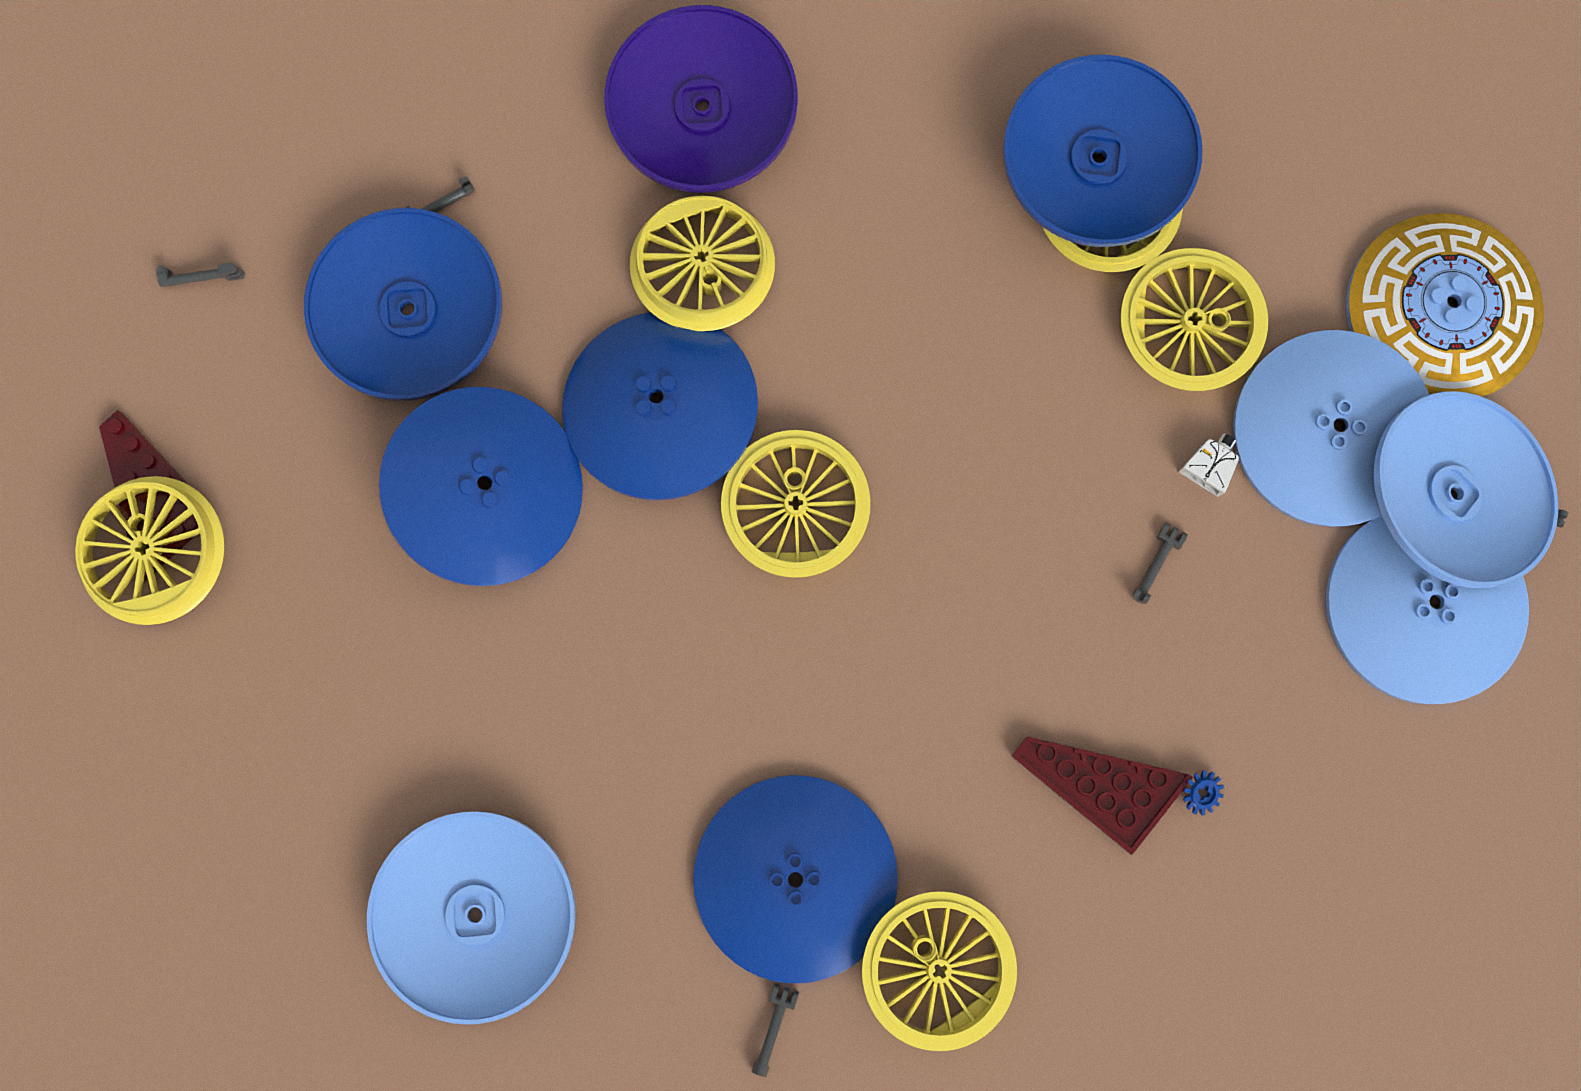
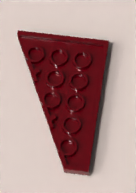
(134, 457)
(1111, 792)

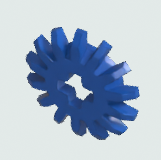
(1207, 801)

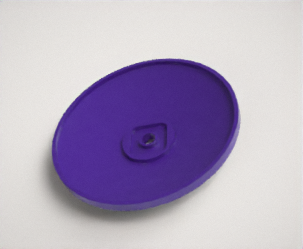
(692, 59)

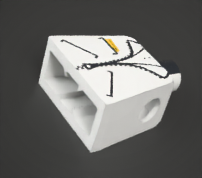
(1212, 465)

